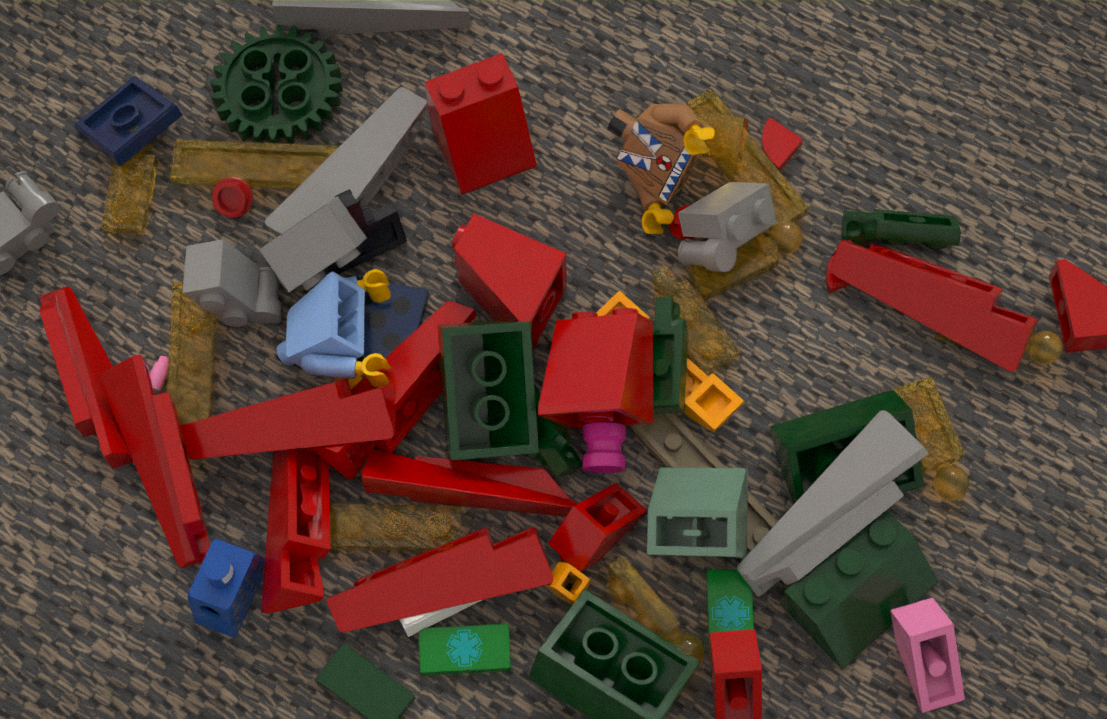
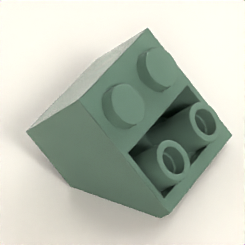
(699, 513)

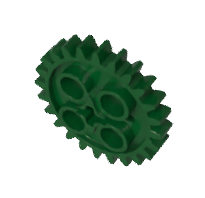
(239, 86)

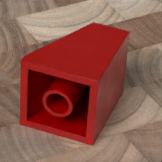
(480, 123)
(509, 273)
(600, 370)

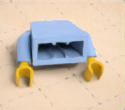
(328, 328)

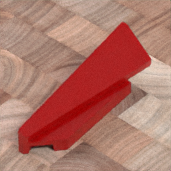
(940, 299)
(79, 364)
(416, 385)
(295, 421)
(159, 453)
(465, 484)
(296, 530)
(444, 578)

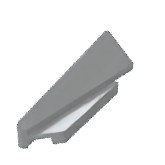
(368, 16)
(358, 163)
(835, 506)

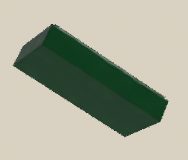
(364, 686)

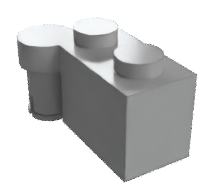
(24, 223)
(724, 223)
(313, 245)
(231, 284)

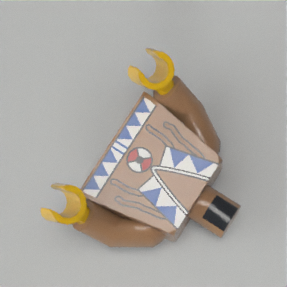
(660, 155)

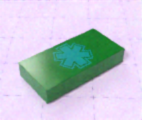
(728, 602)
(464, 649)

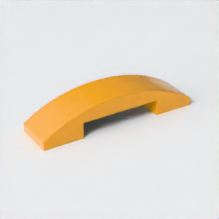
(706, 397)

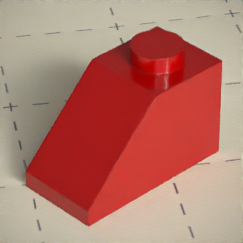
(1079, 307)
(596, 526)
(736, 675)

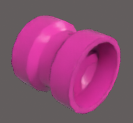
(604, 447)

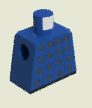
(227, 585)

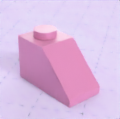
(929, 653)

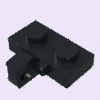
(380, 227)

